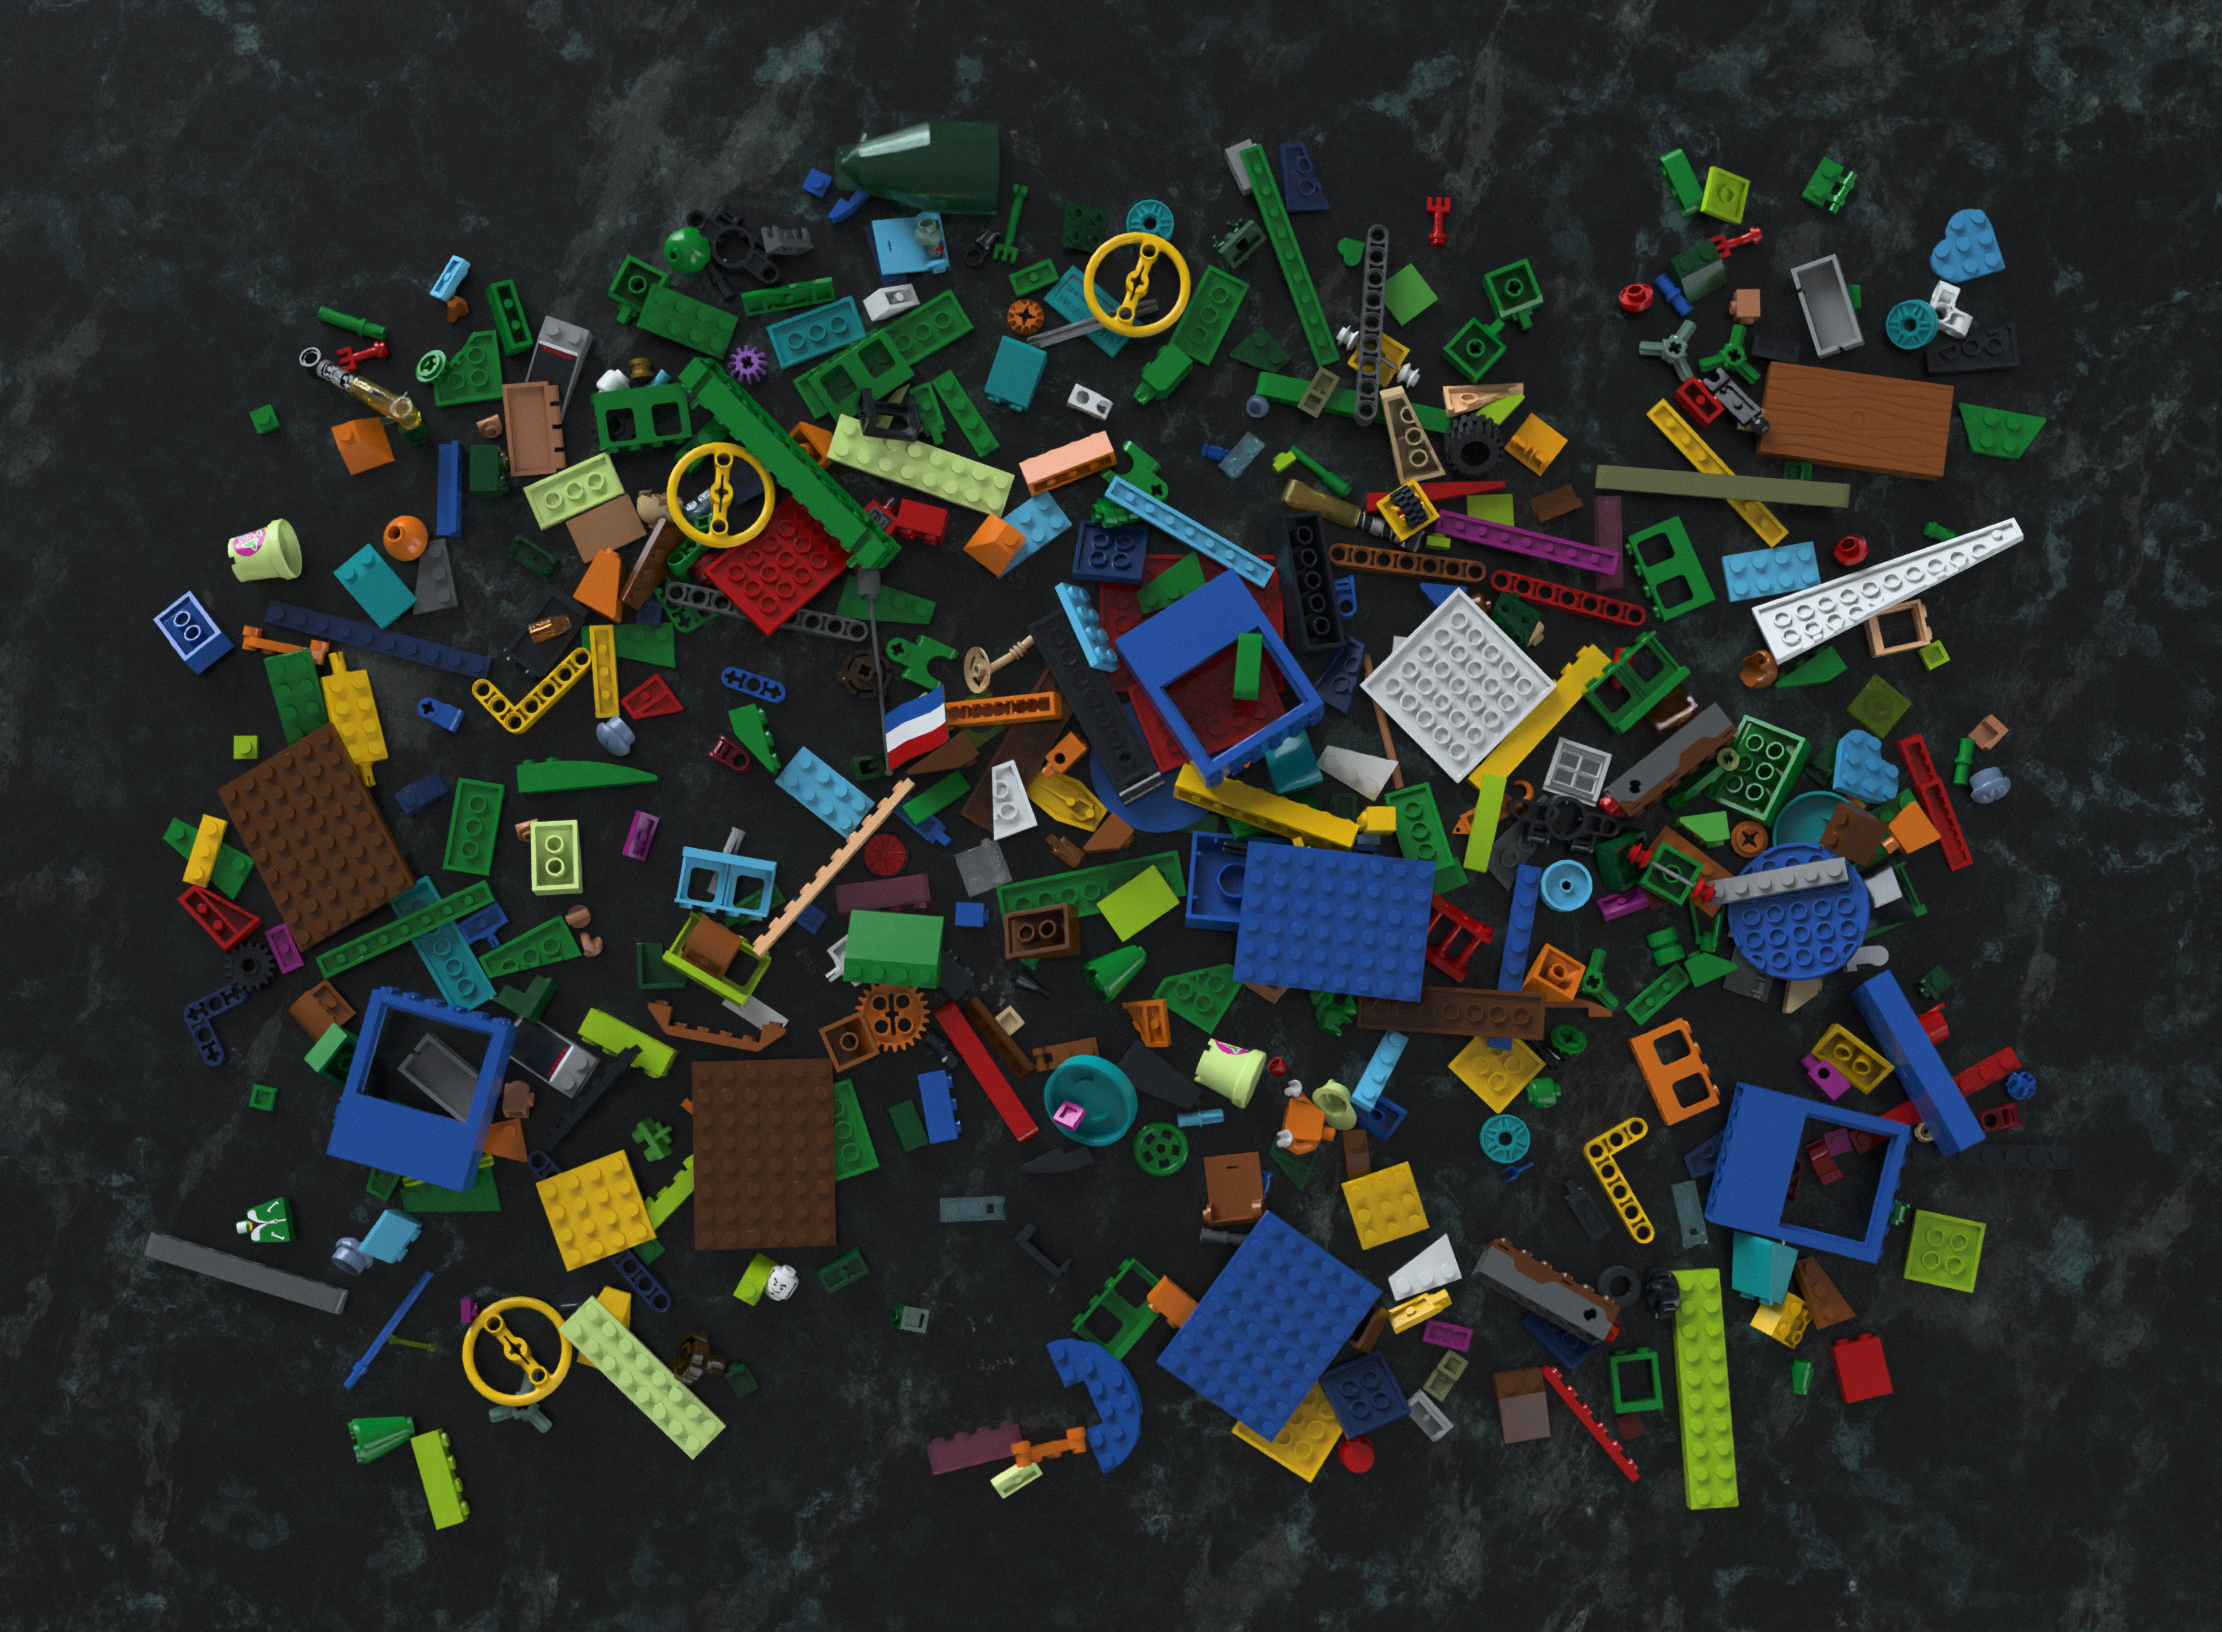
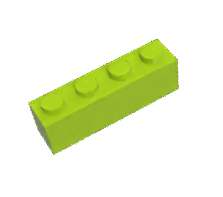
(440, 1479)

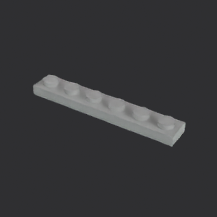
(1779, 881)

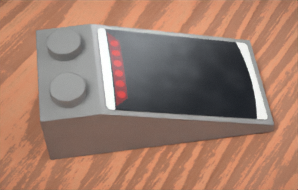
(559, 357)
(553, 1057)

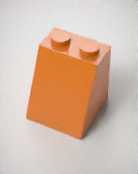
(603, 585)

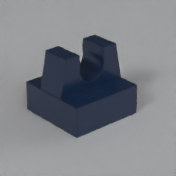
(650, 614)

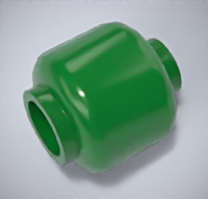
(1542, 1092)

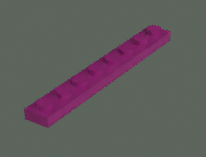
(1527, 542)

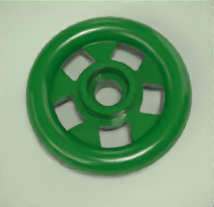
(1176, 1161)

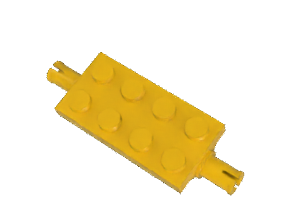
(354, 715)

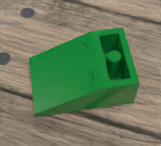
(750, 729)

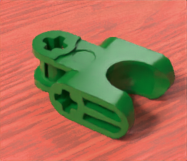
(1142, 473)
(917, 658)

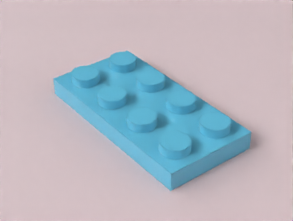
(1039, 521)
(1770, 571)
(1087, 627)
(825, 792)

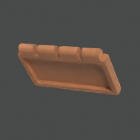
(531, 430)

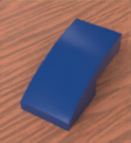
(844, 209)

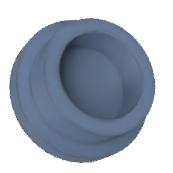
(1257, 406)

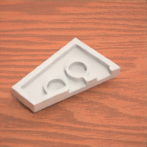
(1359, 771)
(1010, 802)
(1426, 1271)

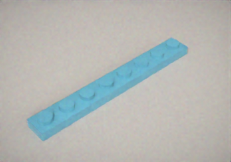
(1189, 532)

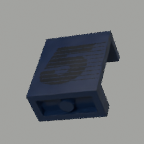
(745, 481)

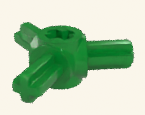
(1724, 361)
(1594, 971)

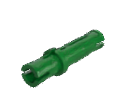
(361, 326)

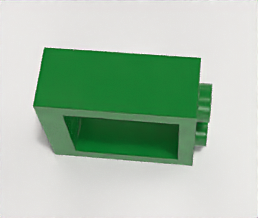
(1639, 1404)

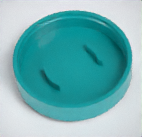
(1806, 818)
(1098, 1089)

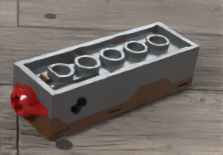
(1668, 763)
(1547, 1292)

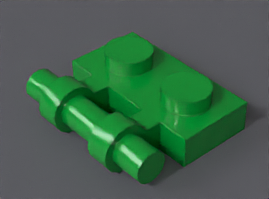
(1822, 182)

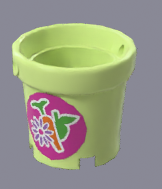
(266, 553)
(1231, 1071)

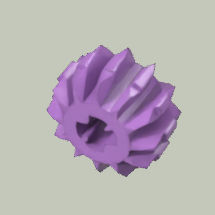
(741, 371)

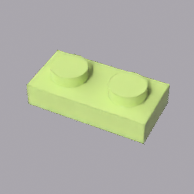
(1015, 1478)

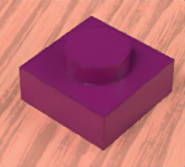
(469, 1310)

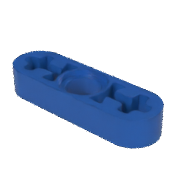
(739, 674)

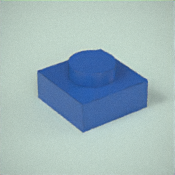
(817, 183)

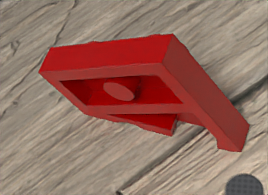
(651, 699)

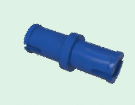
(1673, 295)

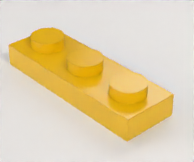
(205, 851)

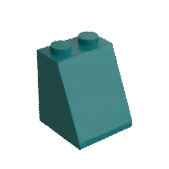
(1015, 374)
(1293, 766)
(1761, 1268)

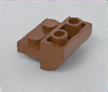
(711, 948)
(319, 1009)

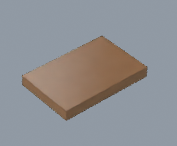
(606, 527)

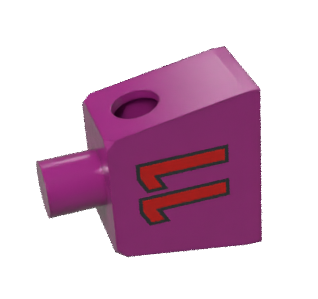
(1830, 1088)

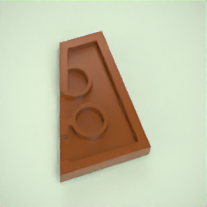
(1820, 1294)

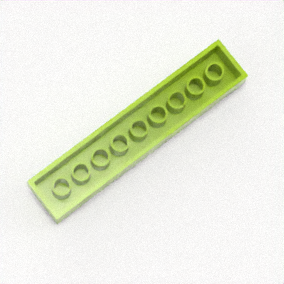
(1703, 1391)

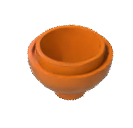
(411, 541)

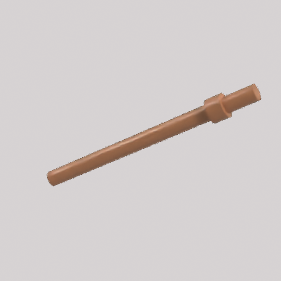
(1384, 728)

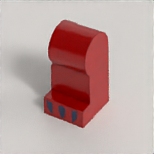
(1821, 1162)

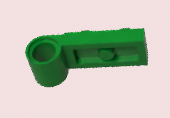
(710, 433)

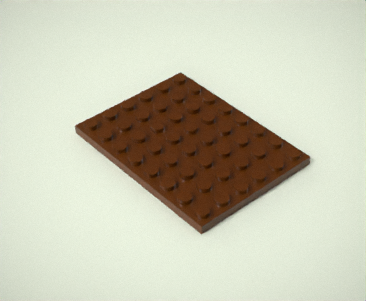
(317, 837)
(763, 1154)

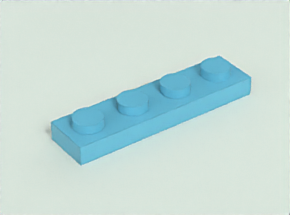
(1379, 1070)

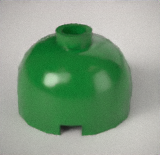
(687, 251)

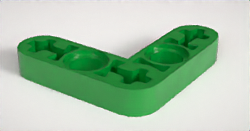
(696, 620)

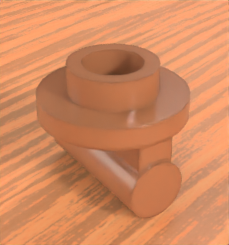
(490, 427)
(524, 830)
(578, 916)
(591, 946)

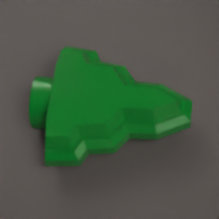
(1111, 514)

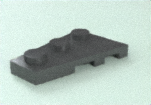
(435, 580)

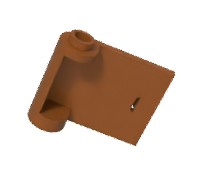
(1234, 1193)

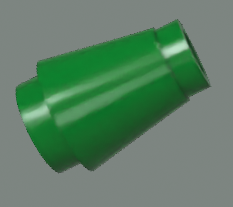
(1802, 1374)

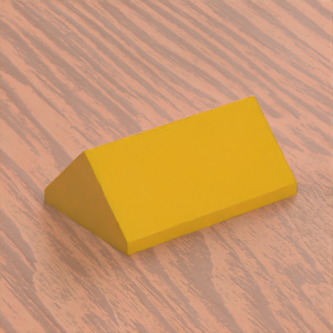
(1852, 1058)

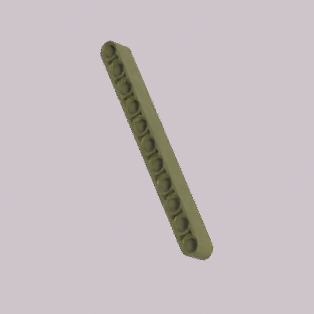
(1722, 486)

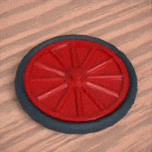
(885, 855)

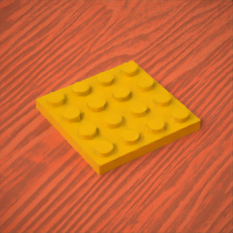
(596, 1210)
(1303, 1439)

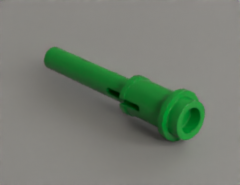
(1330, 479)
(1940, 533)

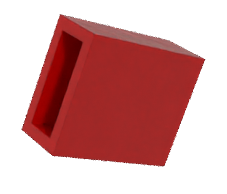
(1860, 1368)

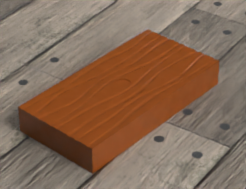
(1855, 421)

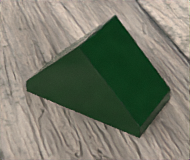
(869, 767)

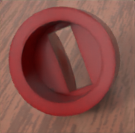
(1277, 1067)

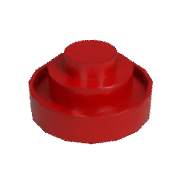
(1636, 297)
(1850, 549)

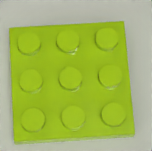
(1944, 1250)

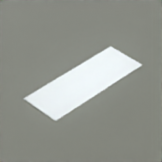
(756, 1012)

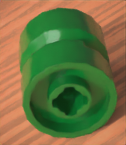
(1666, 946)

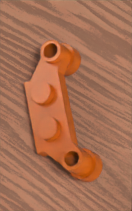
(253, 640)
(1026, 1455)

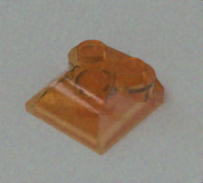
(1672, 710)

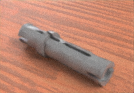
(731, 847)

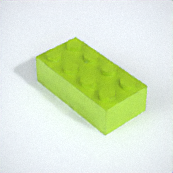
(616, 1035)

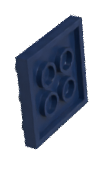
(1110, 553)
(1364, 1395)

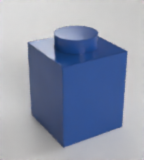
(971, 915)

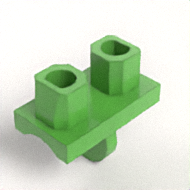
(657, 1138)

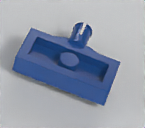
(484, 925)

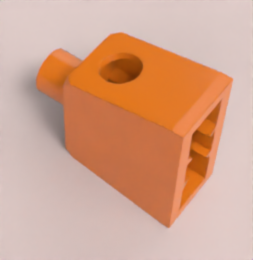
(1073, 749)
(1909, 831)

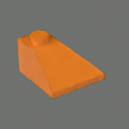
(814, 442)
(363, 444)
(995, 544)
(1554, 975)

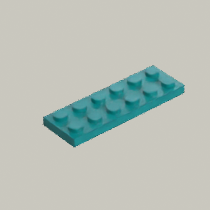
(446, 952)

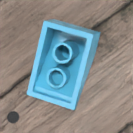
(391, 1235)

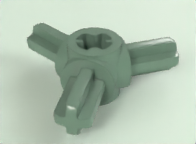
(1675, 341)
(532, 1414)

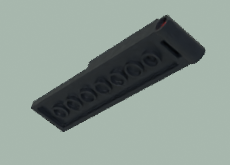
(1097, 709)

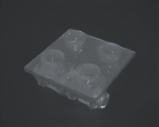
(983, 867)

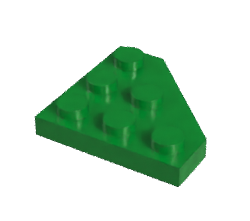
(473, 373)
(1200, 995)

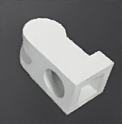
(1089, 402)
(1869, 955)

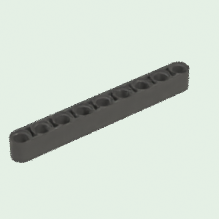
(1375, 315)
(798, 625)
(246, 1273)

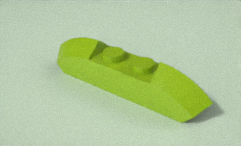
(671, 1198)

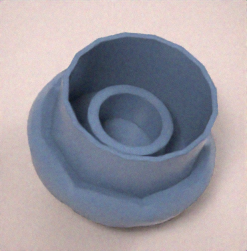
(615, 736)
(1989, 785)
(350, 1258)

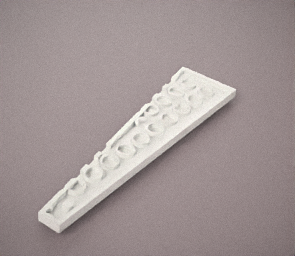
(1828, 609)

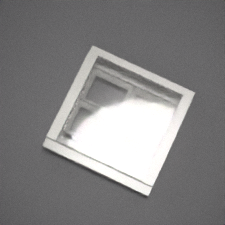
(1577, 771)

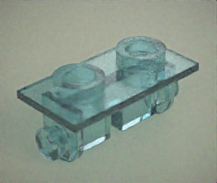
(1241, 455)
(692, 510)

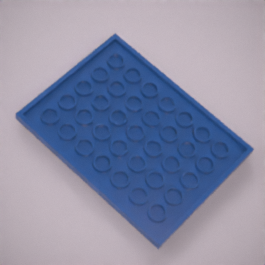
(1334, 921)
(1269, 1326)

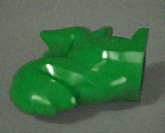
(1330, 1014)

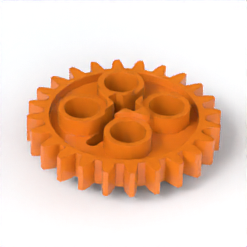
(914, 1012)

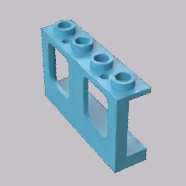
(729, 869)

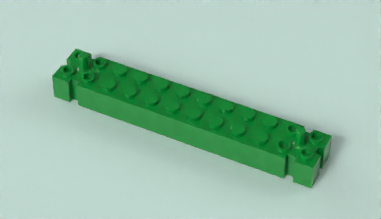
(789, 463)

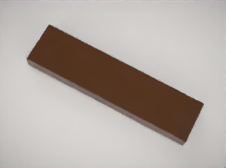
(998, 1038)

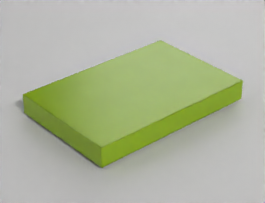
(1138, 903)

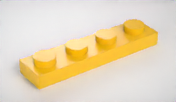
(604, 670)

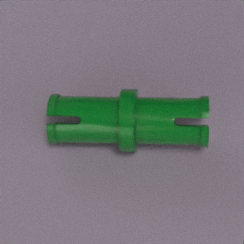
(1964, 762)

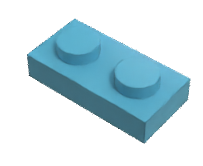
(450, 278)

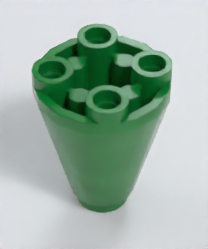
(379, 1435)

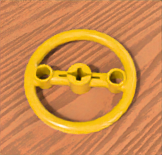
(1148, 242)
(713, 538)
(485, 1320)

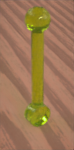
(393, 1340)

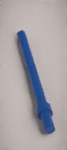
(362, 1366)

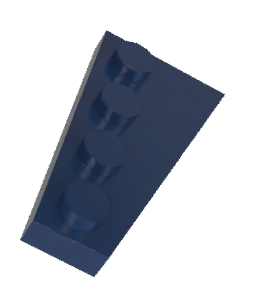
(1704, 1157)

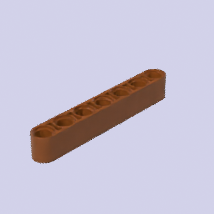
(1416, 559)

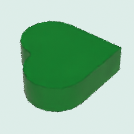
(1351, 251)

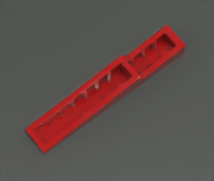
(1442, 492)
(1934, 800)

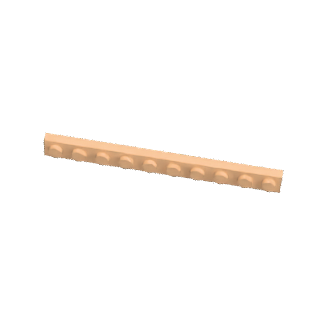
(826, 874)

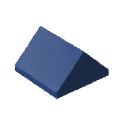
(1381, 1119)

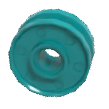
(1150, 211)
(1898, 324)
(1490, 1138)

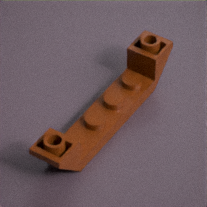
(664, 1014)

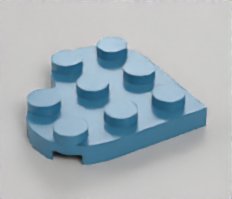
(1968, 248)
(1862, 771)

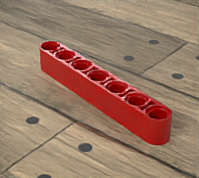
(1578, 597)
(986, 1071)

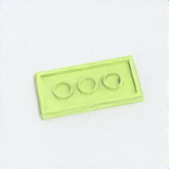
(574, 491)

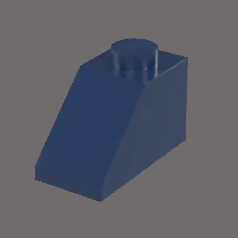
(421, 794)

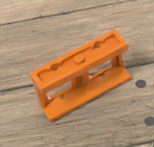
(1661, 1077)

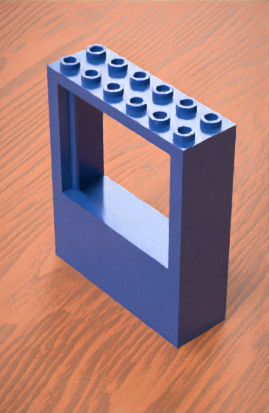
(1191, 635)
(411, 1139)
(1759, 1162)

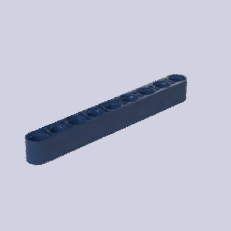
(620, 1260)

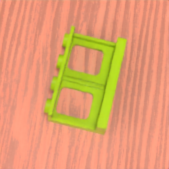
(725, 988)

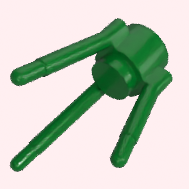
(1710, 939)

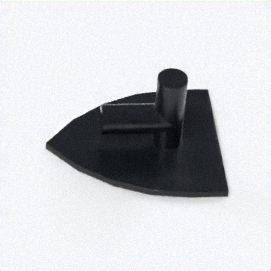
(574, 1297)

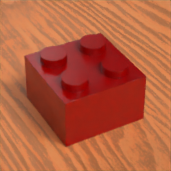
(922, 522)

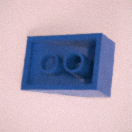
(193, 632)

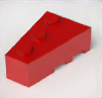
(220, 918)

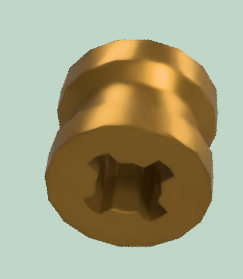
(641, 369)

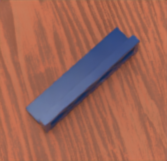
(450, 489)

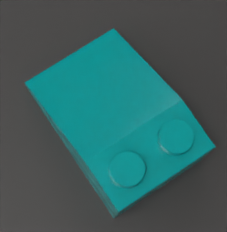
(375, 586)

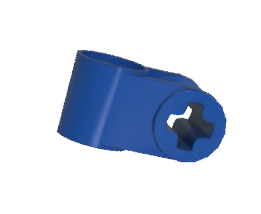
(1346, 594)
(444, 714)

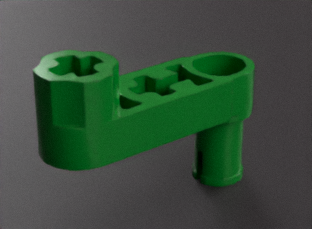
(689, 551)

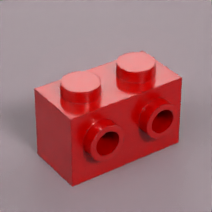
(1698, 402)

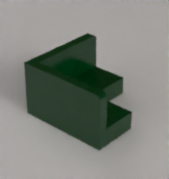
(1614, 860)
(653, 973)
(529, 1005)

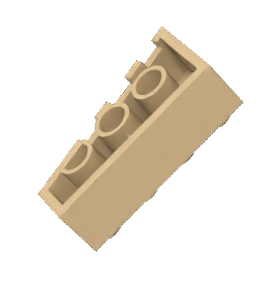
(1409, 443)

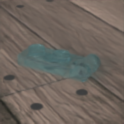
(971, 1209)
(1689, 1213)

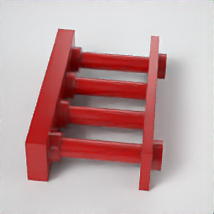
(1438, 954)

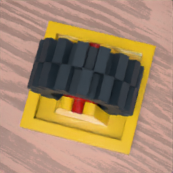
(1407, 510)

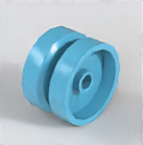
(1578, 881)

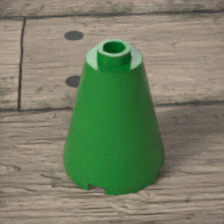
(1114, 971)

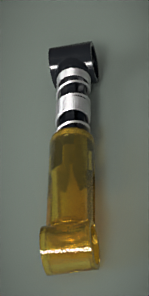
(362, 389)
(1303, 497)

